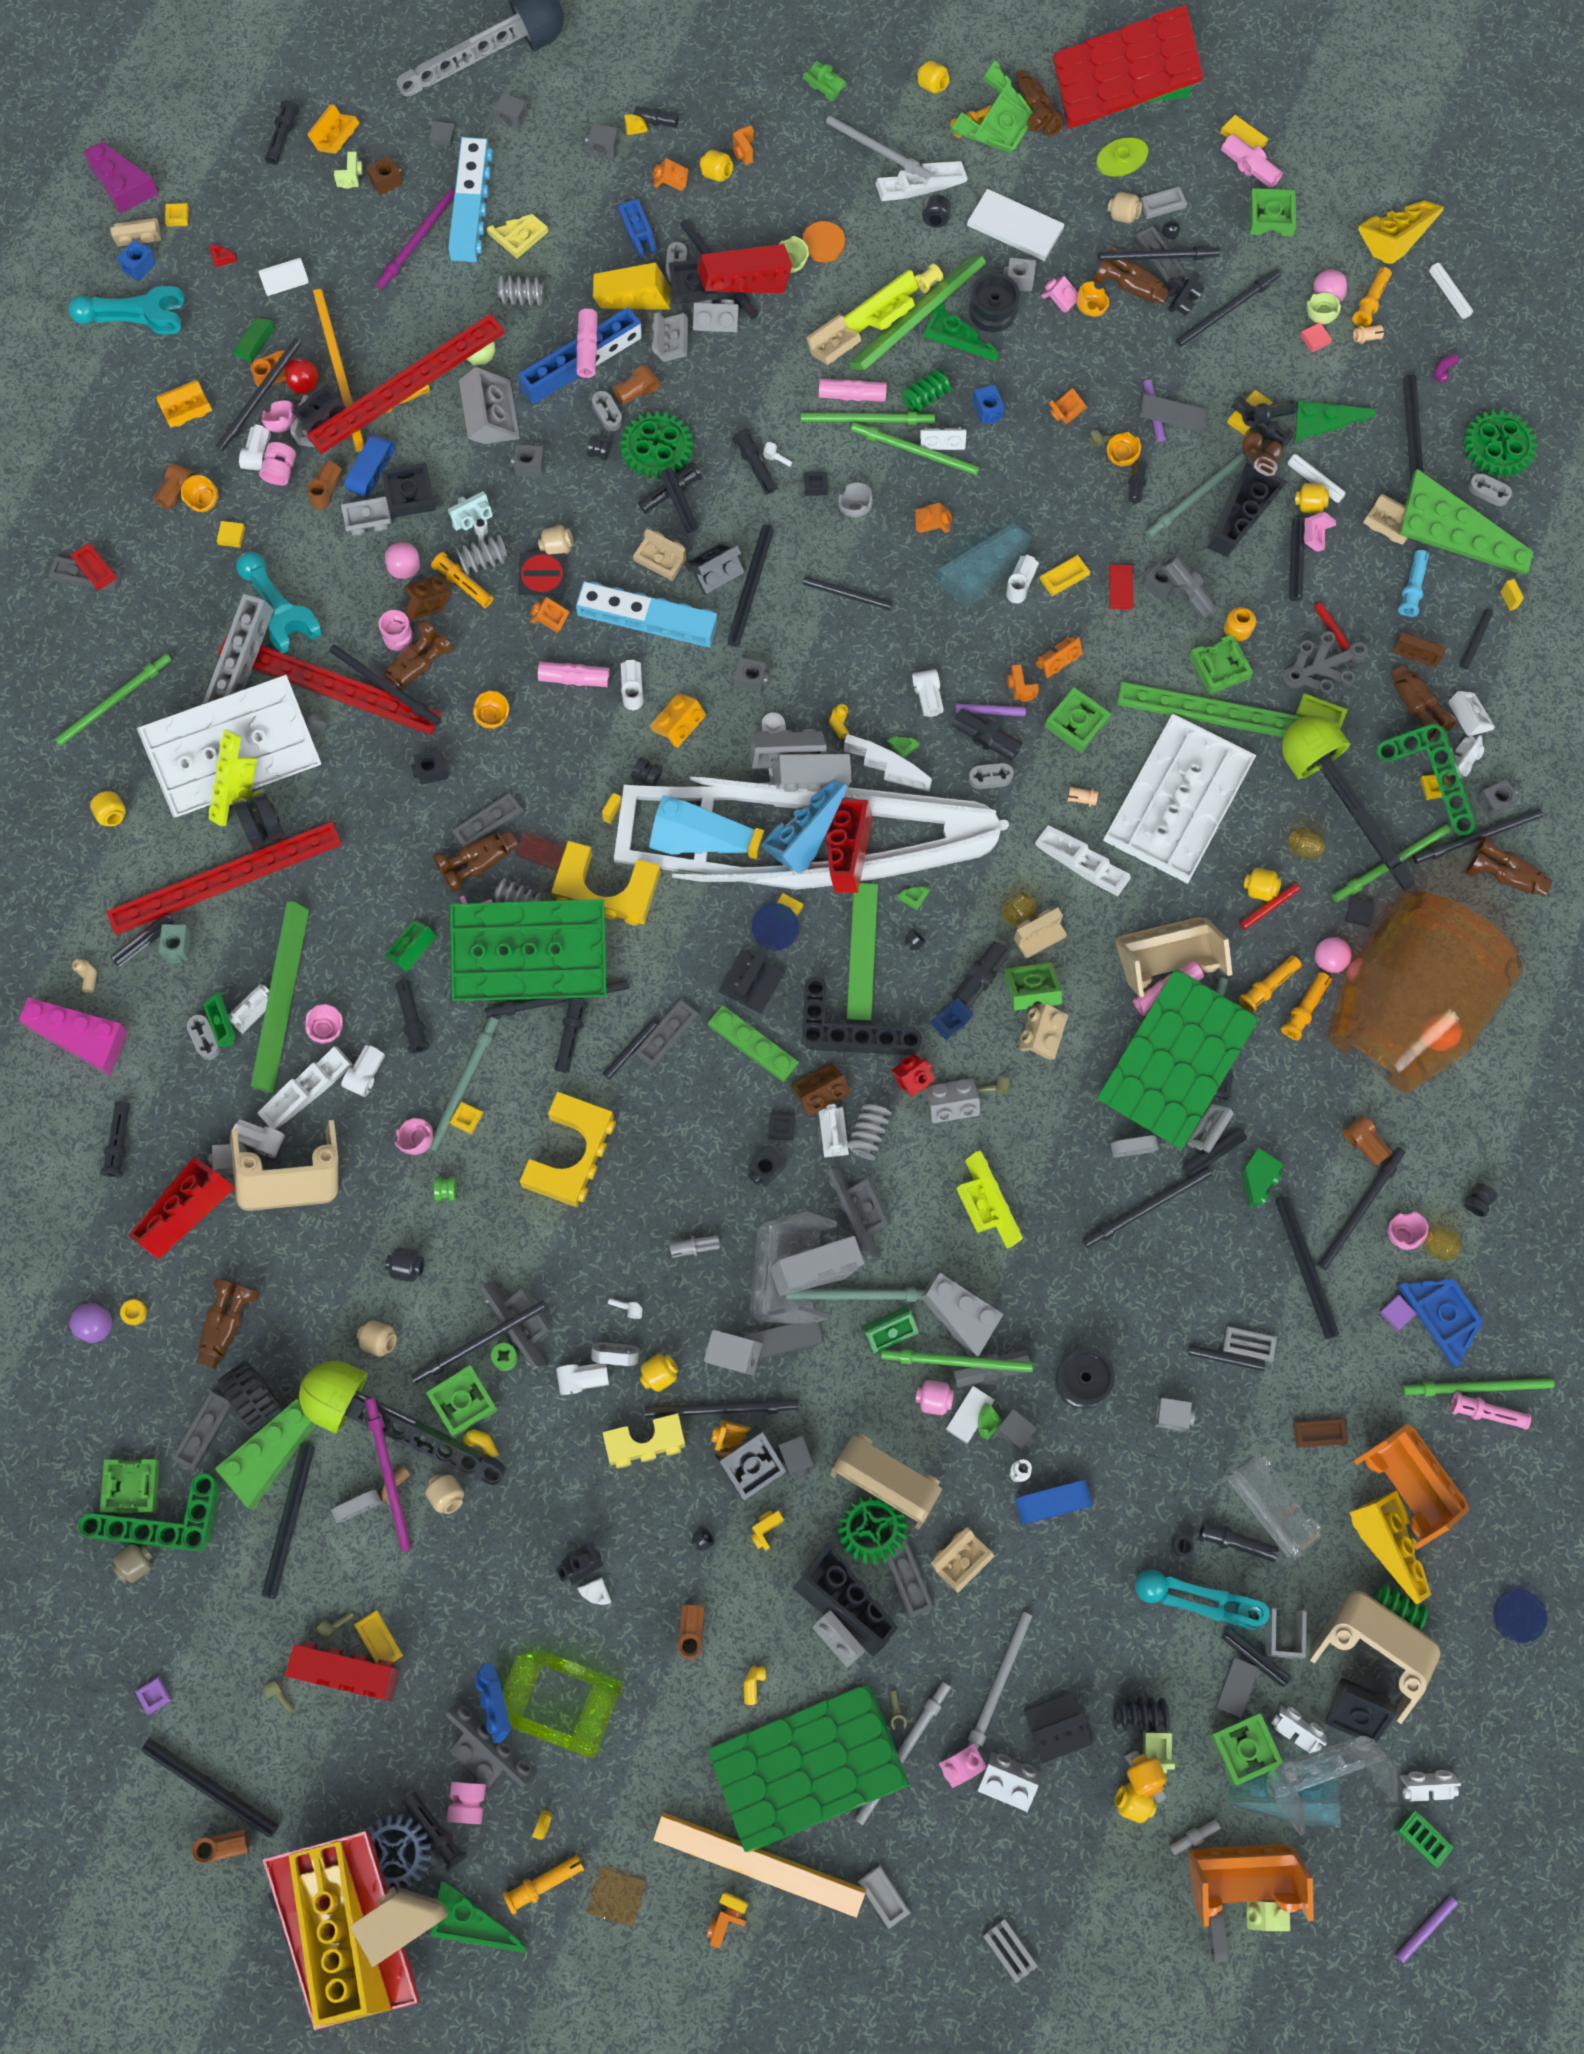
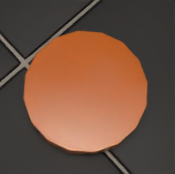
(824, 241)

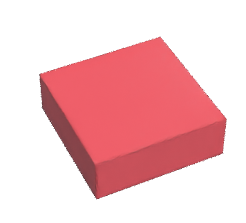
(1316, 337)

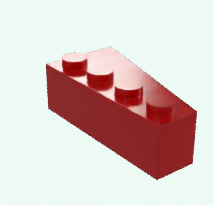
(746, 270)
(848, 843)
(342, 1672)

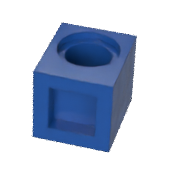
(136, 260)
(988, 396)

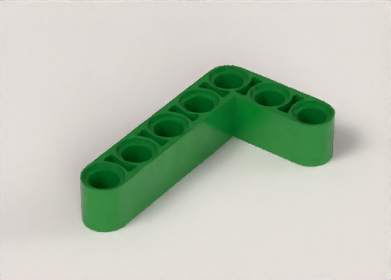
(1440, 770)
(158, 1529)

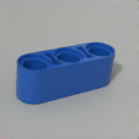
(369, 465)
(1053, 1502)

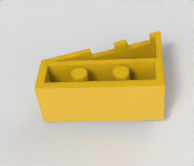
(633, 288)

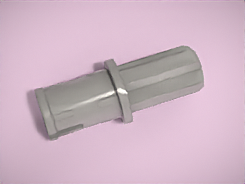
(693, 1245)

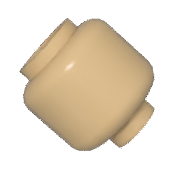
(1125, 207)
(556, 540)
(376, 1338)
(444, 1493)

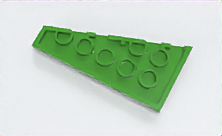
(1450, 524)

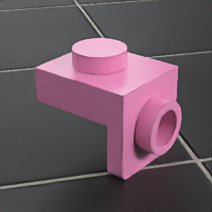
(1061, 293)
(1315, 530)
(962, 1766)

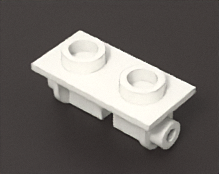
(943, 439)
(1470, 750)
(250, 1009)
(833, 1131)
(1291, 1722)
(1441, 1783)

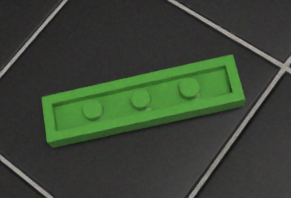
(753, 1044)

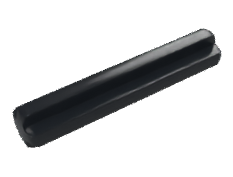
(679, 500)
(140, 941)
(1219, 1149)
(1256, 1657)

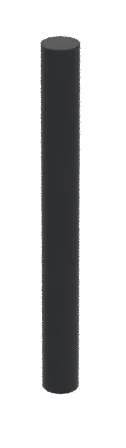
(848, 593)

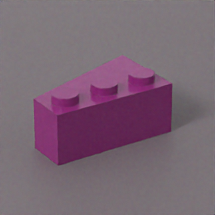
(119, 178)

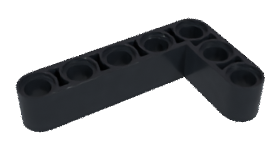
(850, 1031)

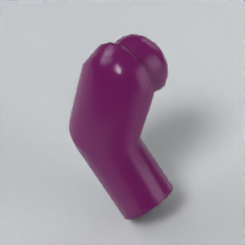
(1446, 362)

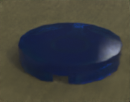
(775, 926)
(1520, 1616)

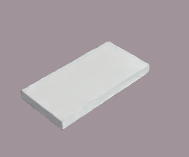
(1015, 224)

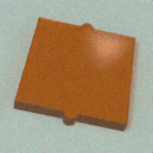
(616, 1897)

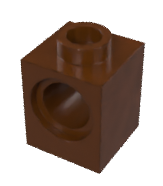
(384, 175)

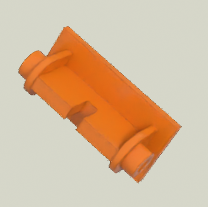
(1066, 652)

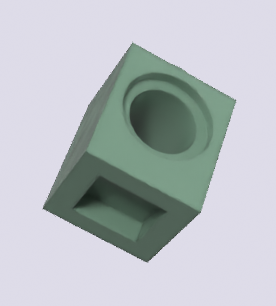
(174, 933)

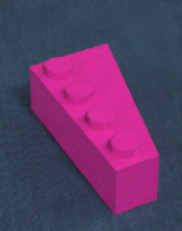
(80, 1034)

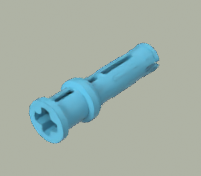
(1412, 592)

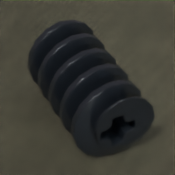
(1141, 1713)

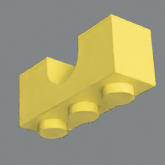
(623, 1449)

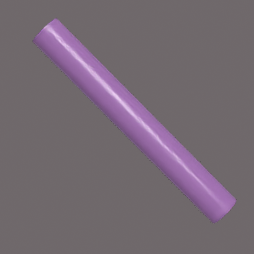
(1158, 427)
(992, 709)
(1426, 1929)

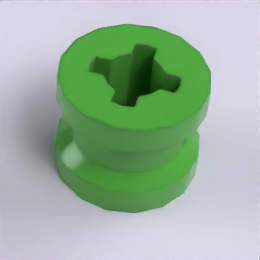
(445, 1188)
(507, 1360)

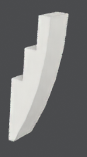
(909, 185)
(895, 767)
(1083, 861)
(305, 1088)

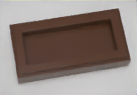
(1320, 1433)

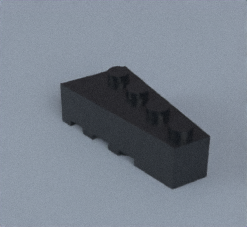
(1244, 506)
(833, 1586)

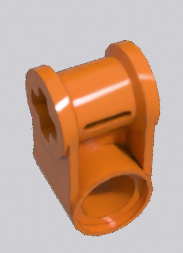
(264, 366)

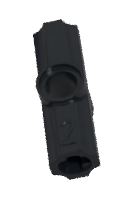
(987, 734)
(981, 974)

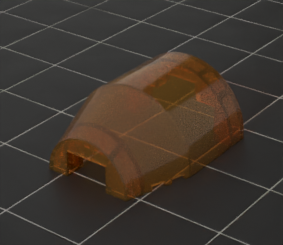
(1423, 988)

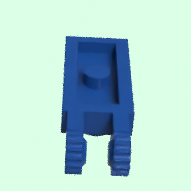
(637, 226)
(493, 1702)

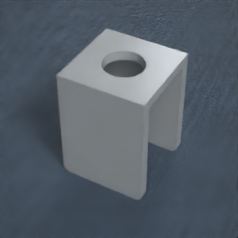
(733, 1352)
(1300, 1636)

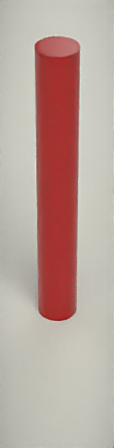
(1332, 626)
(1269, 906)

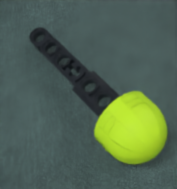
(1313, 746)
(334, 1393)

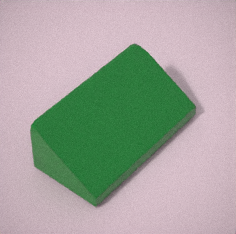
(254, 339)
(410, 945)
(219, 1021)
(890, 1329)

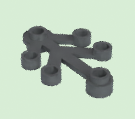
(1323, 666)

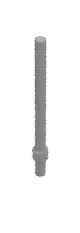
(911, 165)
(931, 1708)
(977, 1736)

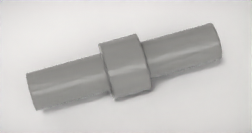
(1194, 1837)

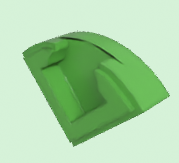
(903, 746)
(914, 896)
(988, 1421)

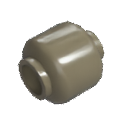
(132, 1563)

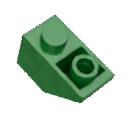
(1258, 1175)

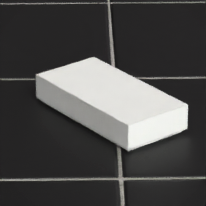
(966, 1418)

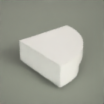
(595, 1592)

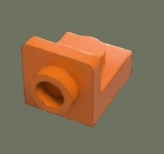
(549, 614)

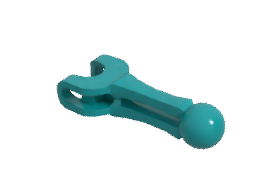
(144, 309)
(285, 617)
(1233, 1609)

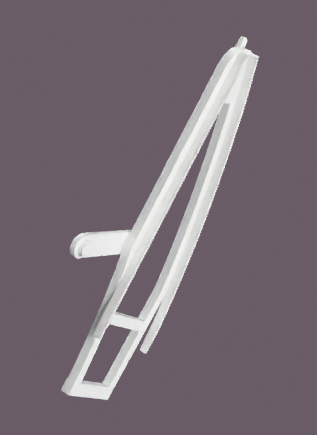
(968, 831)

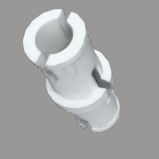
(1015, 1470)

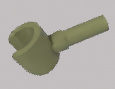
(1097, 439)
(1001, 1087)
(327, 1629)
(274, 1688)
(896, 1710)

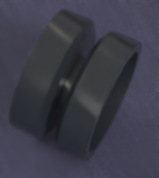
(994, 302)
(258, 818)
(1094, 1367)

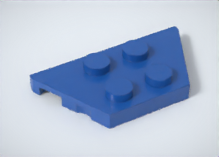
(1445, 1315)

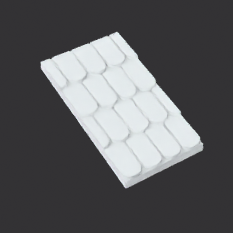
(188, 743)
(1179, 798)

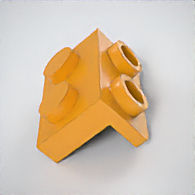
(332, 130)
(183, 404)
(678, 719)

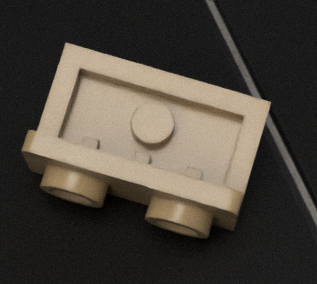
(141, 231)
(832, 340)
(1386, 518)
(660, 554)
(1040, 933)
(1043, 1030)
(961, 1559)

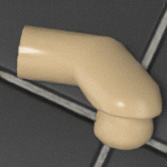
(87, 972)

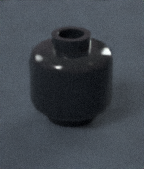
(936, 210)
(405, 1264)

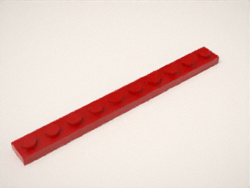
(405, 384)
(339, 688)
(223, 878)

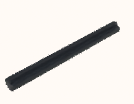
(1413, 424)
(750, 585)
(1307, 1267)
(288, 1521)
(209, 1788)

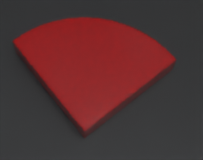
(221, 255)

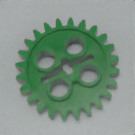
(661, 427)
(1499, 443)

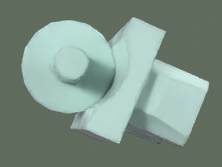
(469, 510)

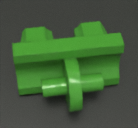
(823, 79)

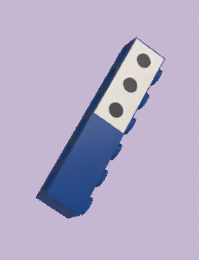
(561, 366)

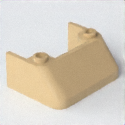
(1172, 946)
(288, 1186)
(887, 1479)
(1389, 1634)
(396, 1922)

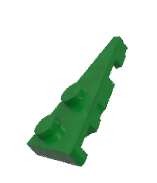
(955, 333)
(1318, 418)
(471, 1924)

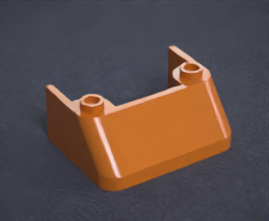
(1419, 1481)
(1249, 1876)

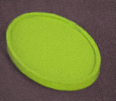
(1122, 157)

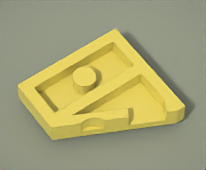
(519, 234)

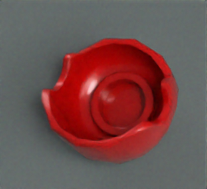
(301, 376)

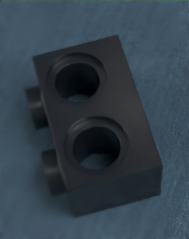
(318, 408)

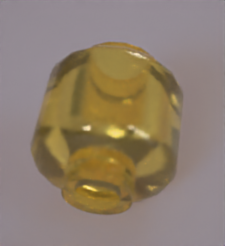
(1306, 843)
(1019, 909)
(1443, 1244)

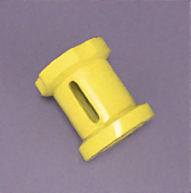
(928, 278)

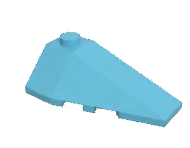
(689, 828)

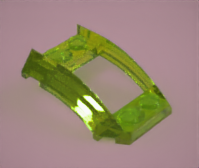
(593, 1717)

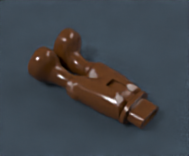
(1044, 114)
(1134, 279)
(1264, 460)
(411, 663)
(1418, 697)
(479, 855)
(1513, 872)
(221, 1327)

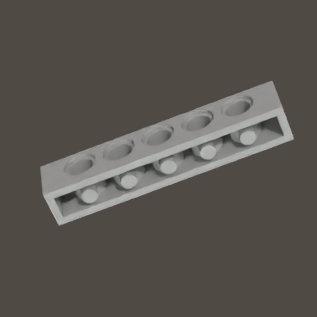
(240, 648)

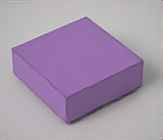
(1398, 1313)
(153, 1695)

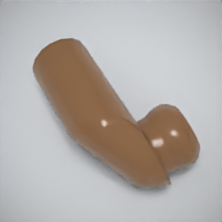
(400, 1475)

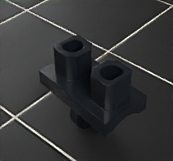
(1182, 290)
(579, 1564)

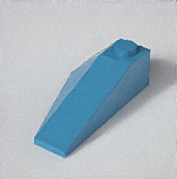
(801, 838)

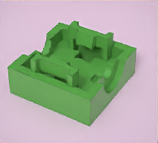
(1273, 203)
(1221, 674)
(1085, 723)
(1032, 980)
(455, 1391)
(133, 1487)
(1256, 1745)

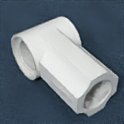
(253, 454)
(1021, 579)
(631, 684)
(928, 690)
(362, 1074)
(263, 1140)
(578, 1377)

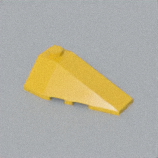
(1396, 233)
(1385, 1532)

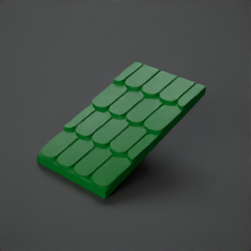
(527, 950)
(1178, 1058)
(808, 1768)

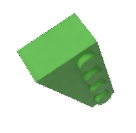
(262, 1458)

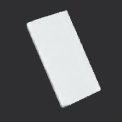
(283, 276)
(1470, 713)

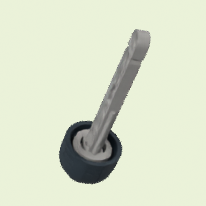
(533, 19)

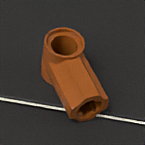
(641, 382)
(324, 485)
(171, 488)
(1363, 1135)
(691, 1629)
(223, 1846)

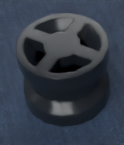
(599, 447)

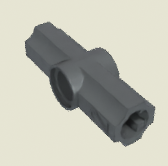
(1188, 585)
(969, 1376)

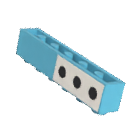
(469, 199)
(647, 614)

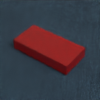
(93, 566)
(1121, 587)

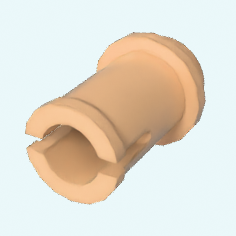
(1364, 334)
(1083, 796)

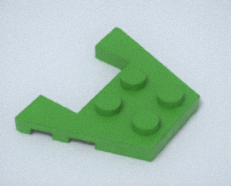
(1005, 120)

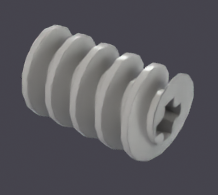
(521, 291)
(482, 555)
(509, 894)
(867, 1130)

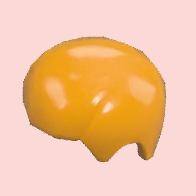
(1091, 300)
(1123, 449)
(199, 493)
(487, 706)

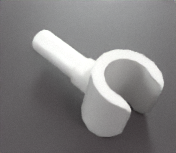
(770, 453)
(481, 531)
(633, 1308)

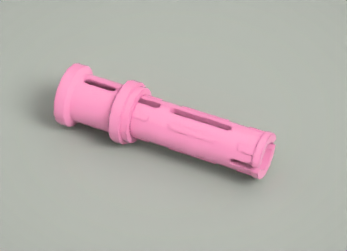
(1478, 1408)

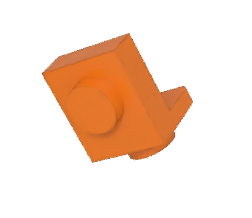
(741, 145)
(670, 174)
(1067, 407)
(932, 518)
(1020, 690)
(717, 1929)

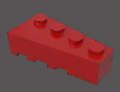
(180, 1207)

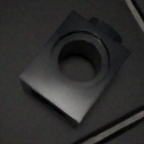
(433, 758)
(768, 1156)

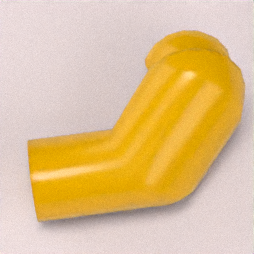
(837, 721)
(480, 1439)
(750, 1684)

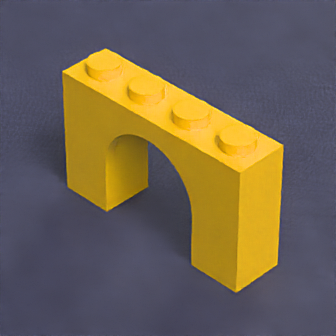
(629, 905)
(570, 1183)

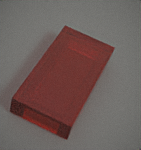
(540, 851)

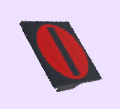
(541, 574)

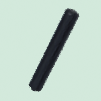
(1297, 559)

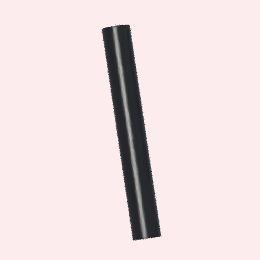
(1476, 639)
(629, 1050)
(1226, 1358)

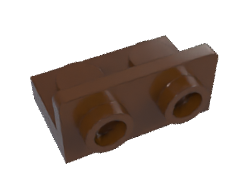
(428, 597)
(1418, 649)
(820, 1089)

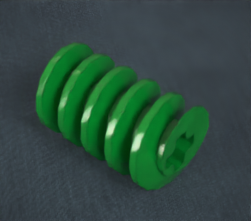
(925, 390)
(1401, 1606)

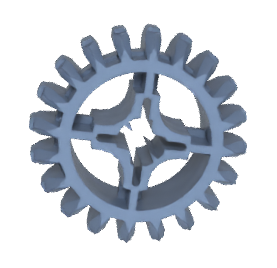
(404, 1862)

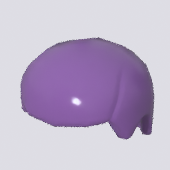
(90, 1322)

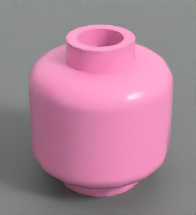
(935, 1397)

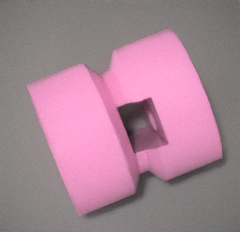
(277, 463)
(395, 630)
(466, 1803)

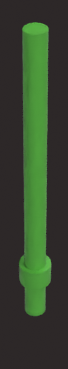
(911, 418)
(874, 434)
(149, 671)
(1355, 885)
(908, 1356)
(1429, 1388)

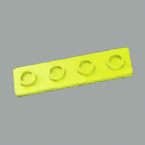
(885, 305)
(232, 779)
(986, 1203)

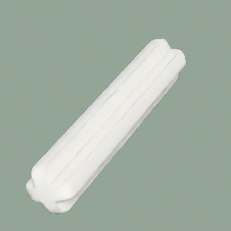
(1451, 290)
(1315, 476)

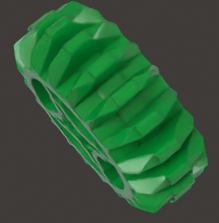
(864, 1533)

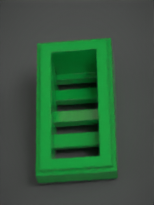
(1407, 1823)

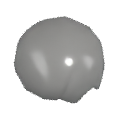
(856, 500)

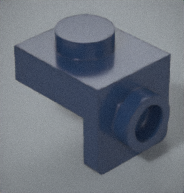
(952, 1019)

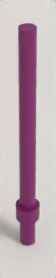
(392, 268)
(376, 1425)

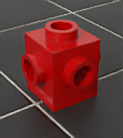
(913, 1074)

